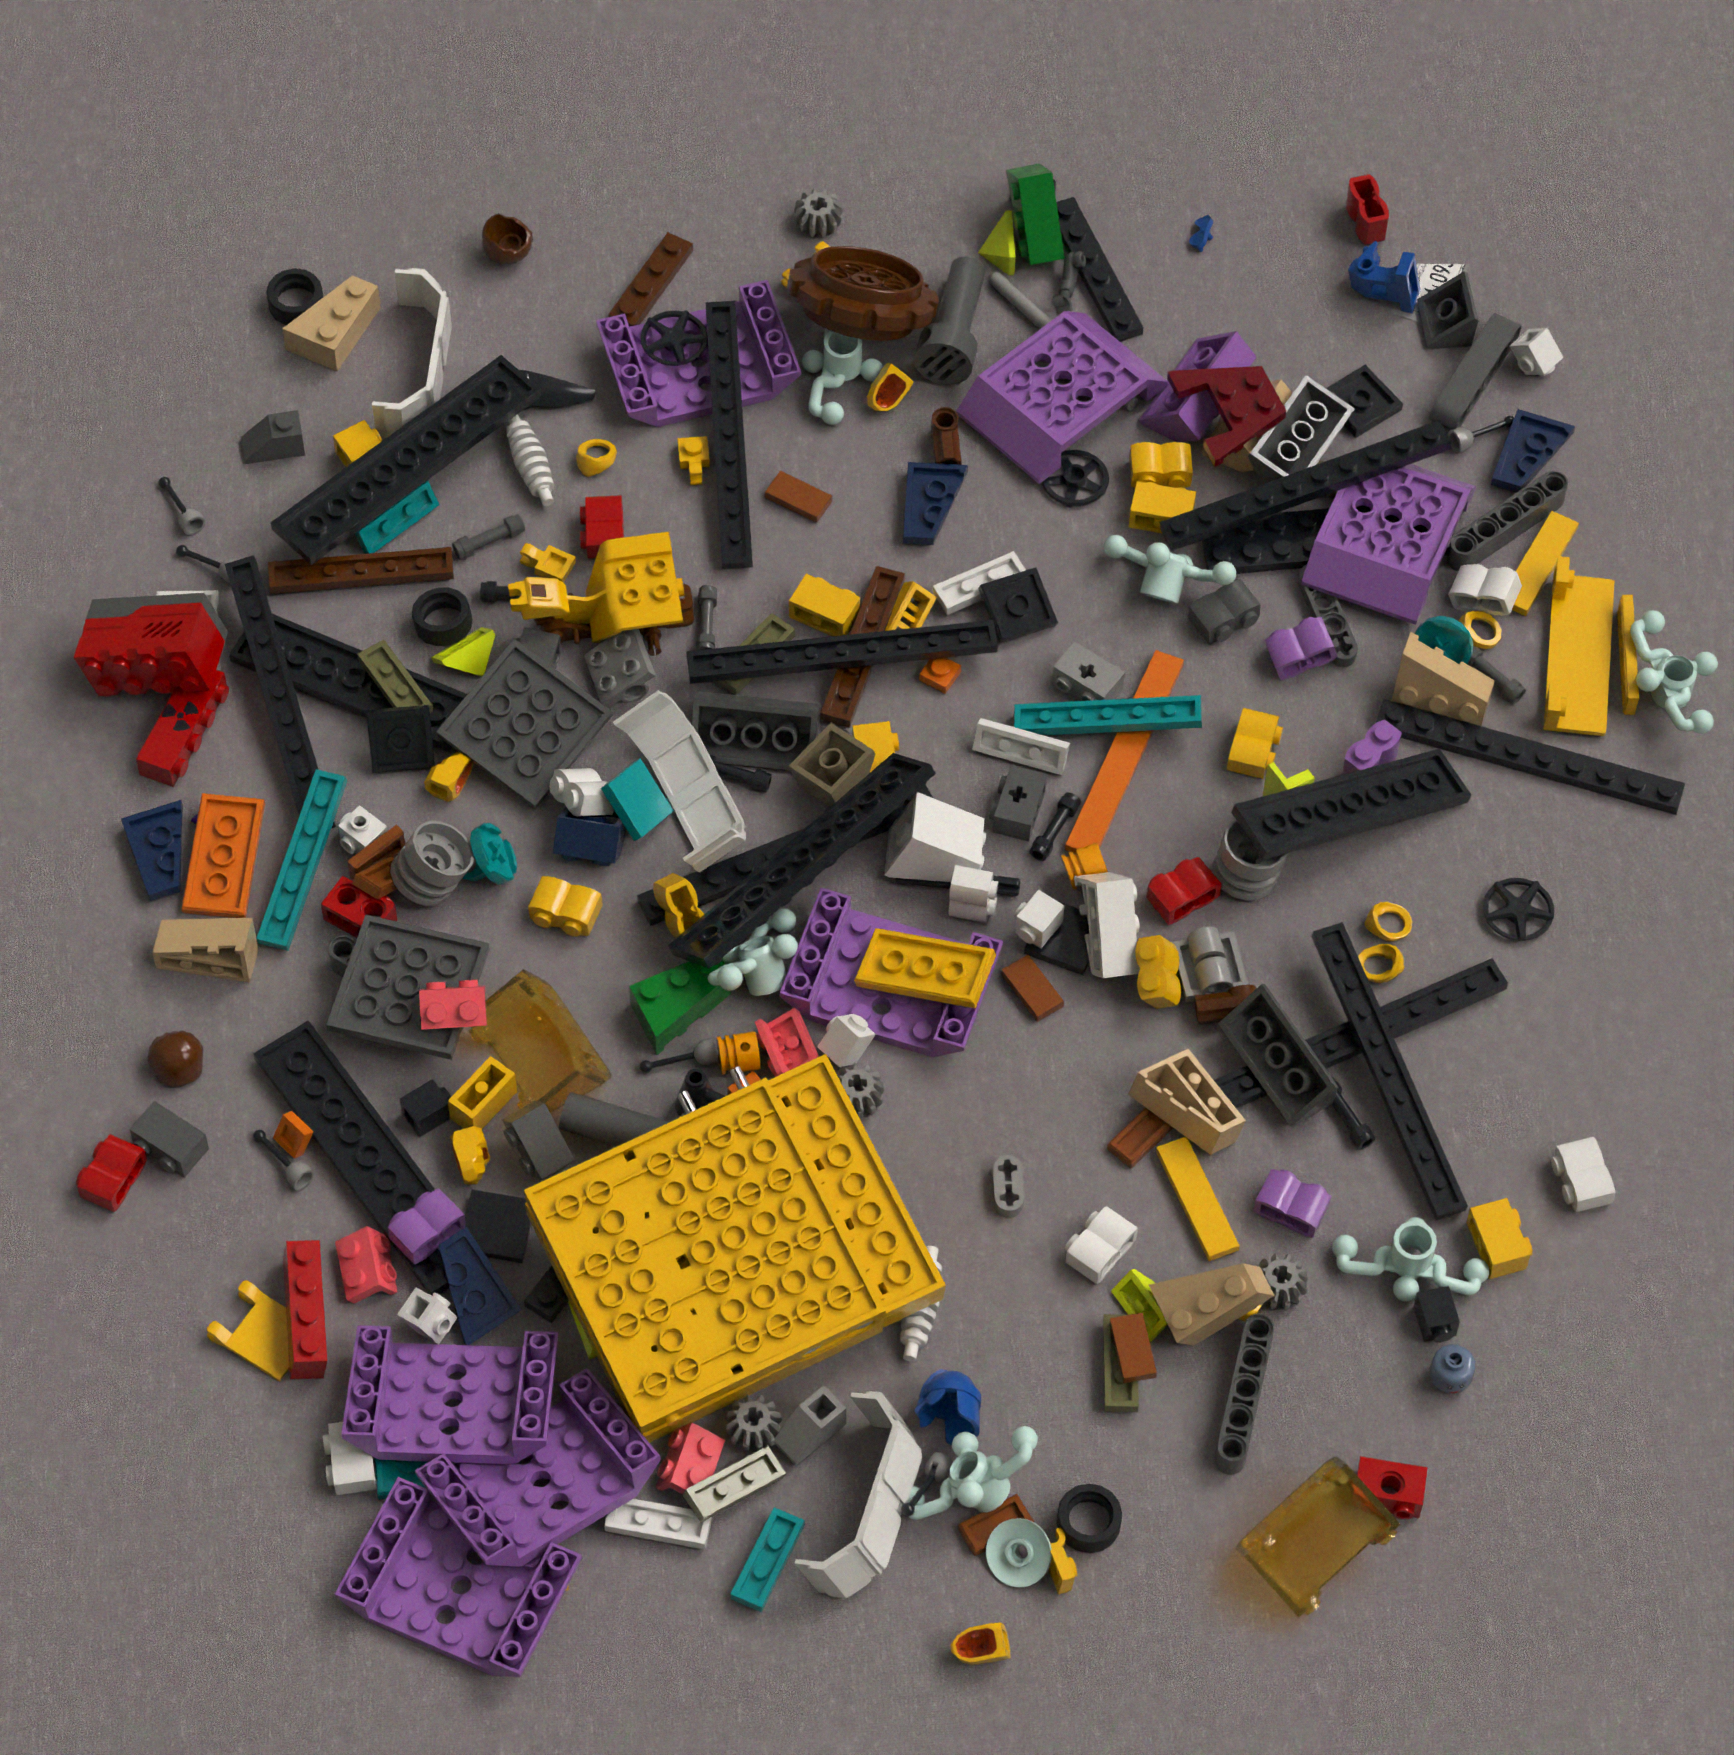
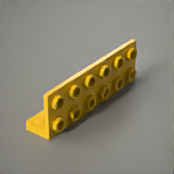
(1578, 652)

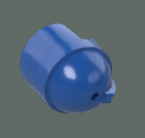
(951, 1398)

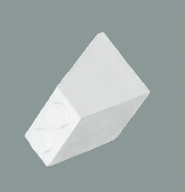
(933, 839)

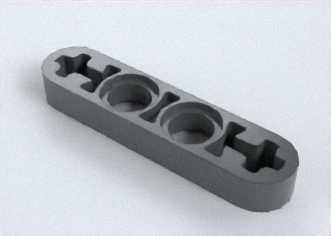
(1331, 614)

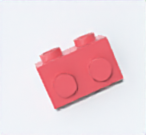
(452, 1005)
(786, 1042)
(366, 1264)
(690, 1458)

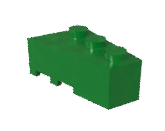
(1035, 214)
(674, 1001)

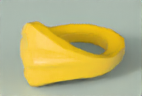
(590, 465)
(1466, 620)
(1372, 924)
(1389, 952)

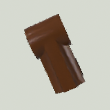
(945, 439)
(1216, 1006)

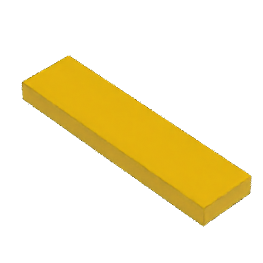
(1542, 558)
(1627, 655)
(1197, 1198)

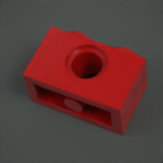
(1404, 1478)

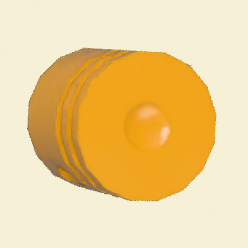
(1084, 862)
(738, 1051)

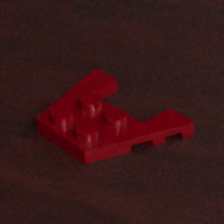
(1242, 398)

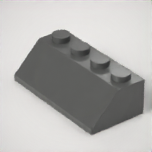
(754, 728)

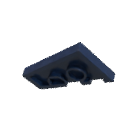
(1528, 448)
(929, 498)
(157, 847)
(475, 1287)

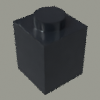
(426, 1107)
(1436, 1314)

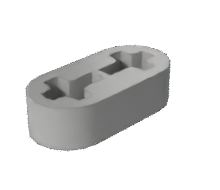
(1001, 1186)

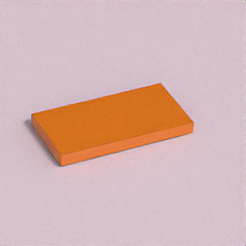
(223, 856)

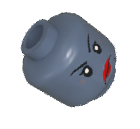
(1452, 1369)

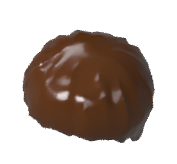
(506, 239)
(176, 1058)

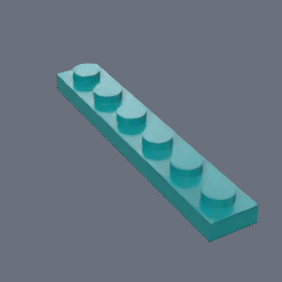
(1109, 715)
(301, 860)

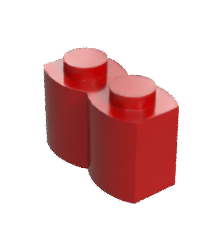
(1367, 209)
(603, 522)
(1183, 890)
(111, 1172)

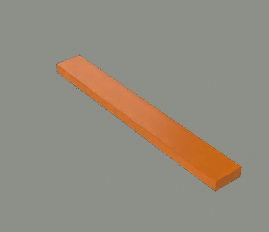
(1122, 759)

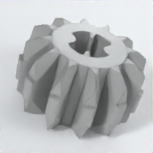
(818, 212)
(869, 1085)
(1293, 1278)
(740, 1423)

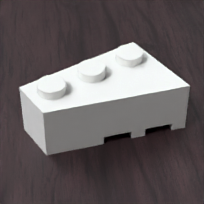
(1111, 923)

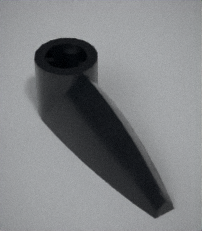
(558, 392)

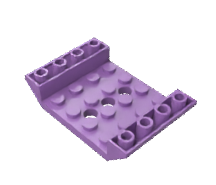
(673, 393)
(1037, 418)
(1382, 561)
(824, 986)
(402, 1390)
(592, 1463)
(408, 1577)

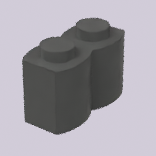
(1224, 611)

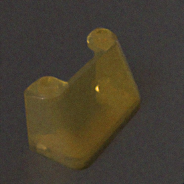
(540, 1042)
(1316, 1534)

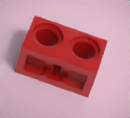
(351, 916)

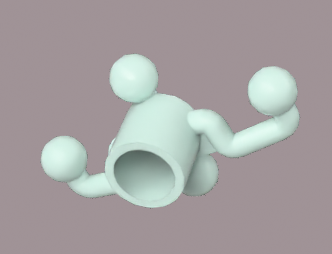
(839, 363)
(1167, 570)
(1671, 675)
(759, 958)
(1393, 1258)
(975, 1478)

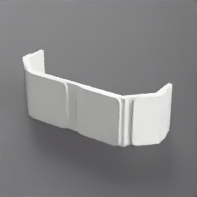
(418, 289)
(686, 778)
(870, 1551)

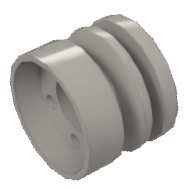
(432, 863)
(1241, 867)

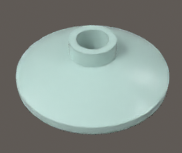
(1004, 1555)

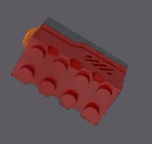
(151, 644)

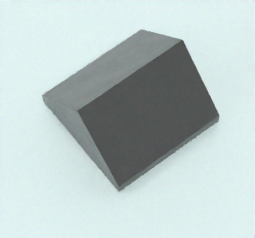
(1449, 314)

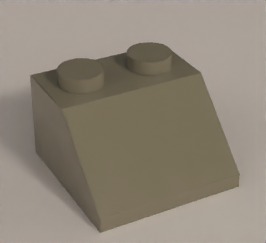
(832, 765)

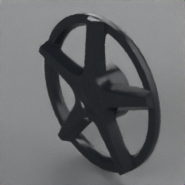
(674, 338)
(1076, 477)
(1518, 909)

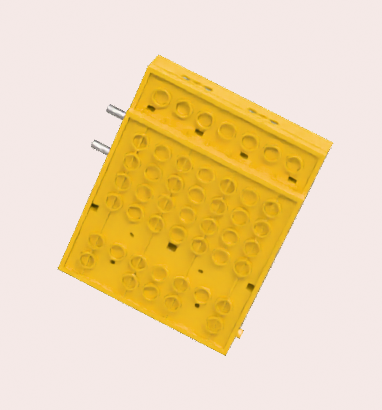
(733, 1246)

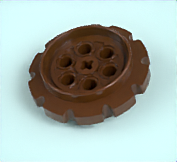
(862, 293)

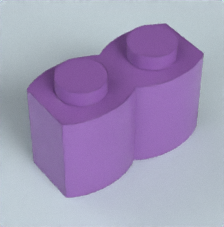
(1300, 648)
(1377, 748)
(1292, 1202)
(426, 1225)

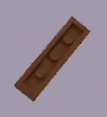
(653, 279)

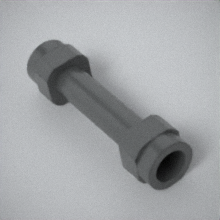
(465, 547)
(707, 601)
(1511, 690)

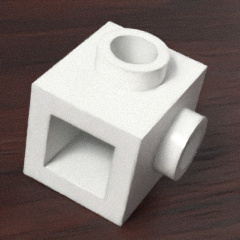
(1536, 352)
(359, 830)
(1038, 919)
(846, 1039)
(428, 1315)

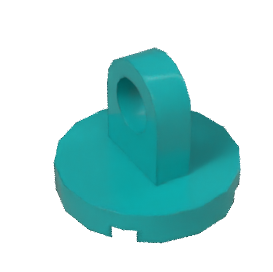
(1448, 636)
(492, 855)

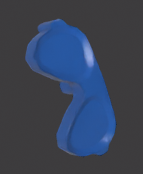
(1200, 238)

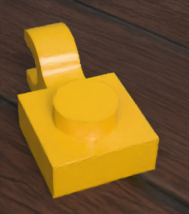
(694, 456)
(548, 563)
(1061, 1568)

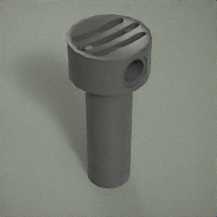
(947, 347)
(605, 1120)

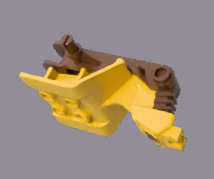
(627, 590)

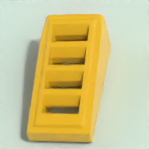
(909, 591)

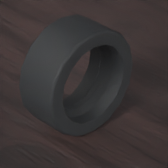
(288, 280)
(442, 634)
(1094, 1494)

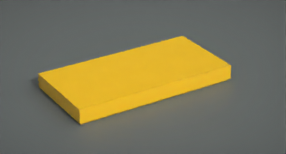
(925, 968)

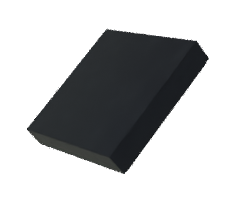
(1369, 397)
(1018, 605)
(400, 738)
(1067, 945)
(499, 1225)

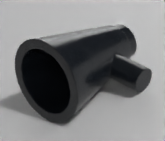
(699, 1090)

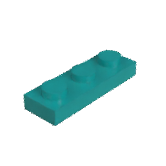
(397, 518)
(767, 1559)

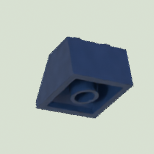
(589, 837)

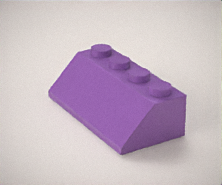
(1190, 416)

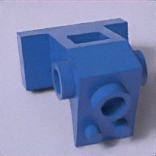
(1389, 284)

